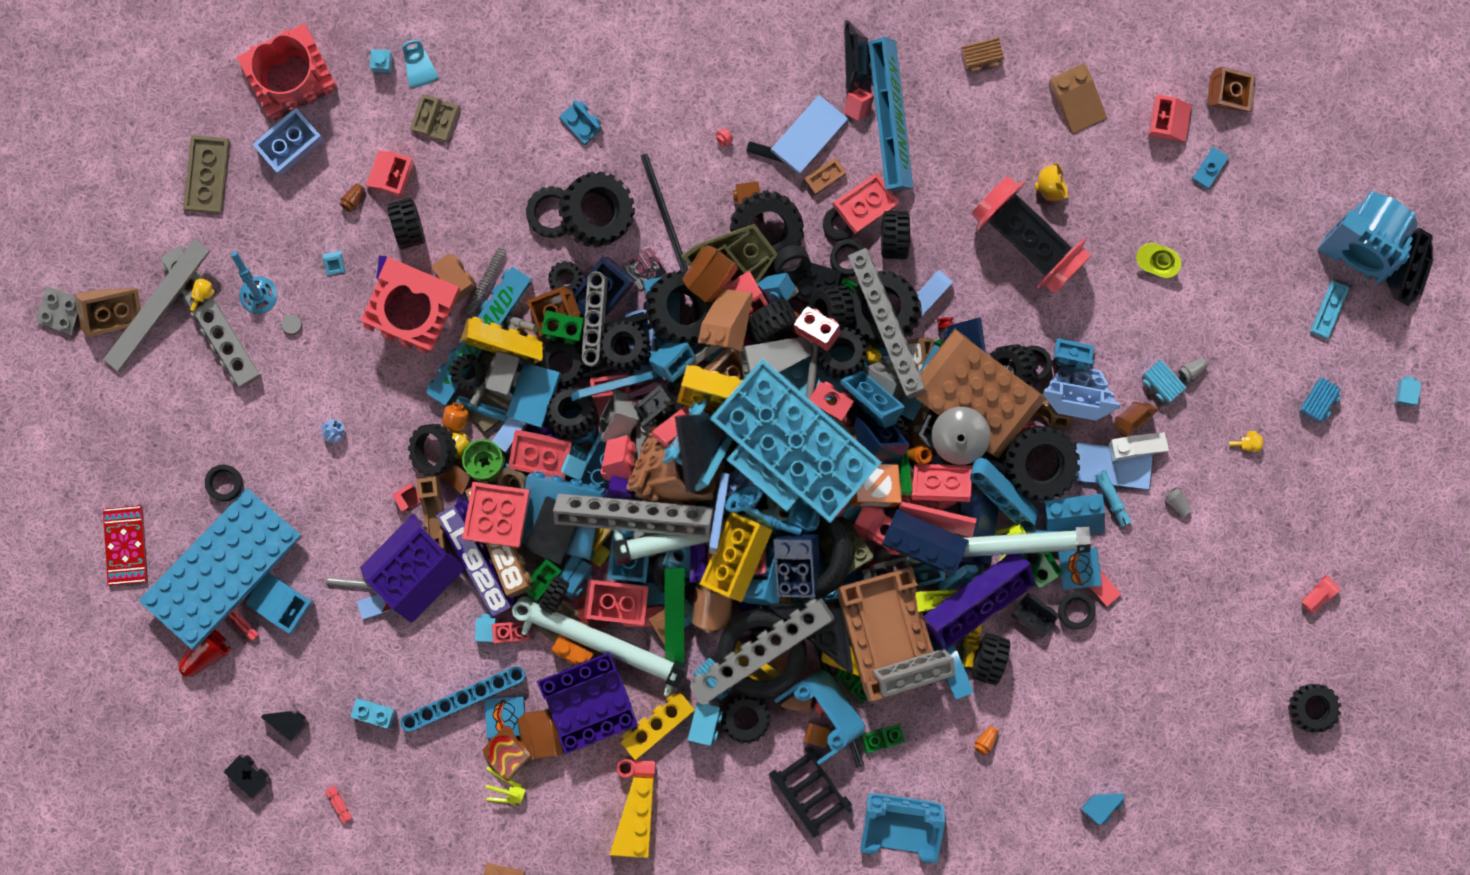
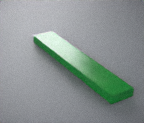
(674, 614)

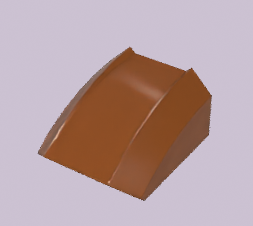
(1231, 89)
(709, 273)
(558, 301)
(1133, 418)
(539, 734)

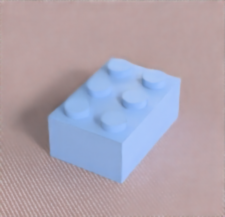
(288, 142)

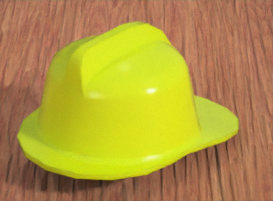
(1158, 260)

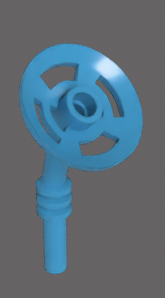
(253, 289)
(746, 502)

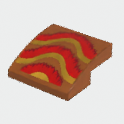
(506, 753)

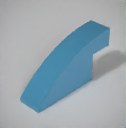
(959, 683)

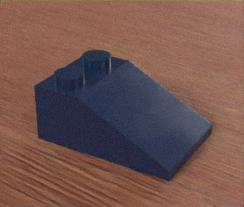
(618, 286)
(971, 329)
(885, 444)

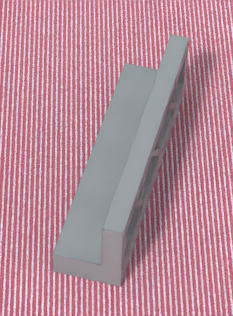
(915, 674)

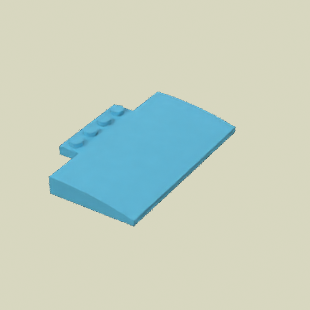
(791, 444)

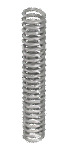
(484, 280)

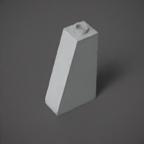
(777, 354)

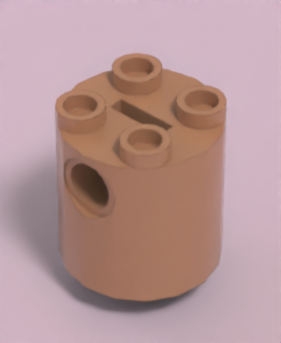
(711, 610)

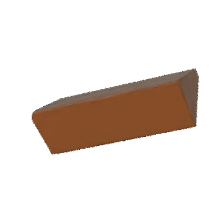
(457, 478)

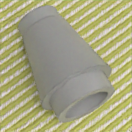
(1192, 370)
(1178, 501)

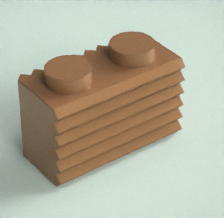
(982, 54)

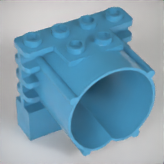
(1372, 237)

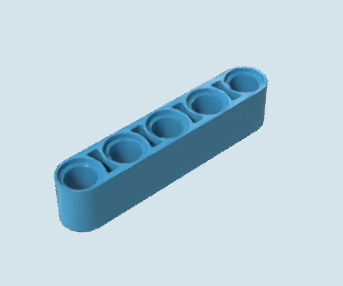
(1003, 494)

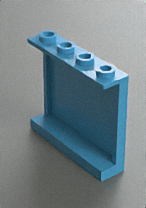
(543, 486)

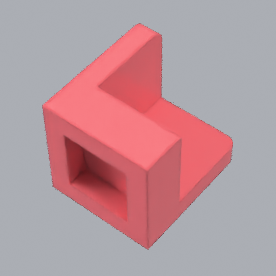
(858, 104)
(407, 497)

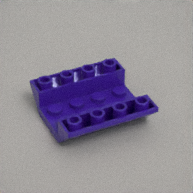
(411, 569)
(588, 702)

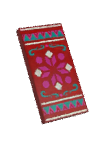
(125, 545)

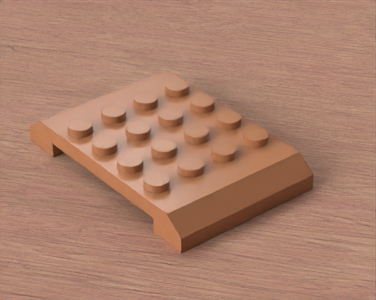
(973, 379)
(883, 624)

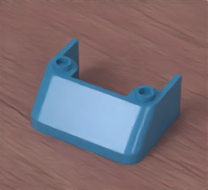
(835, 704)

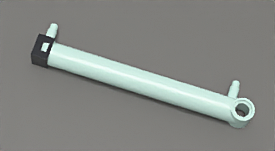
(1027, 543)
(626, 550)
(600, 641)

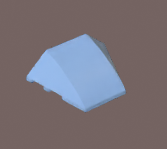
(1080, 393)

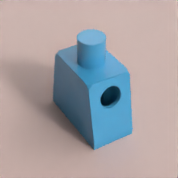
(671, 360)

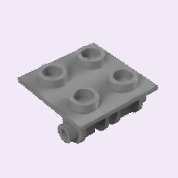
(58, 310)

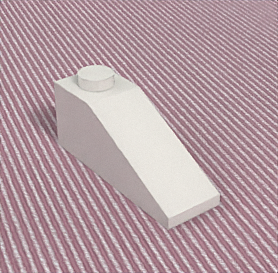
(1137, 446)

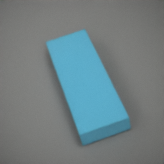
(1329, 309)

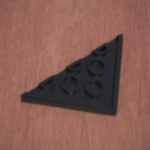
(697, 443)
(830, 638)

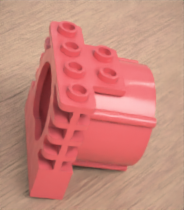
(276, 51)
(397, 277)

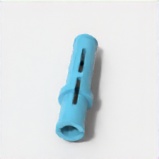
(1113, 498)

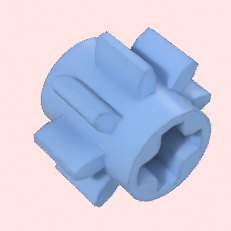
(333, 431)

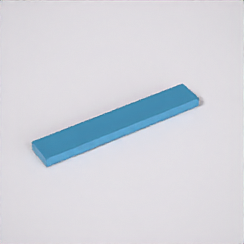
(614, 385)

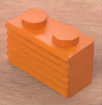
(571, 651)

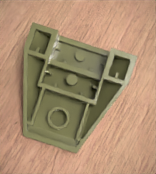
(744, 247)

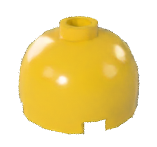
(1051, 183)

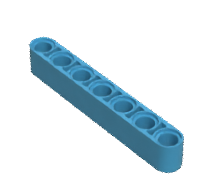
(453, 699)

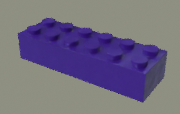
(979, 600)

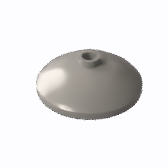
(965, 422)

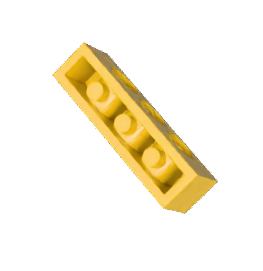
(636, 748)

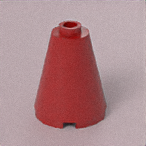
(204, 655)

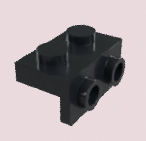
(654, 405)
(1035, 615)

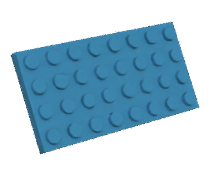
(220, 569)

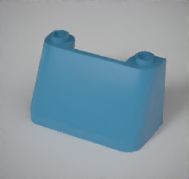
(903, 825)

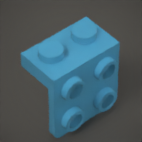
(1073, 354)

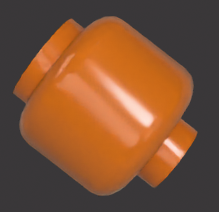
(455, 417)

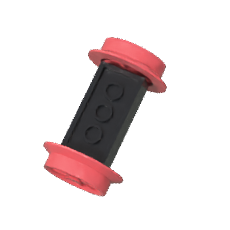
(1030, 234)

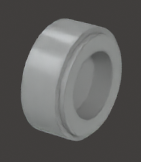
(291, 324)

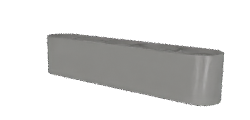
(591, 310)

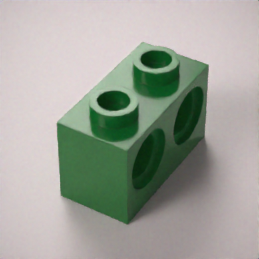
(564, 322)
(1046, 562)
(542, 577)

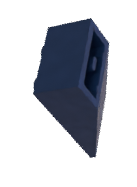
(799, 571)

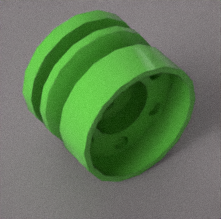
(481, 451)

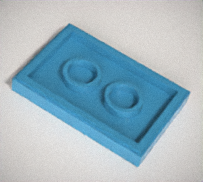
(533, 394)

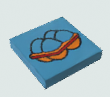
(1080, 569)
(503, 712)

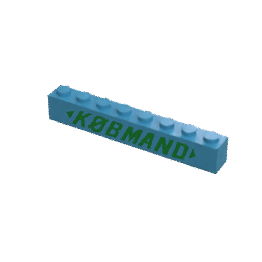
(890, 114)
(496, 310)

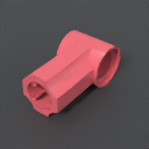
(1320, 594)
(639, 768)

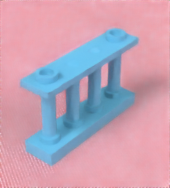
(672, 451)

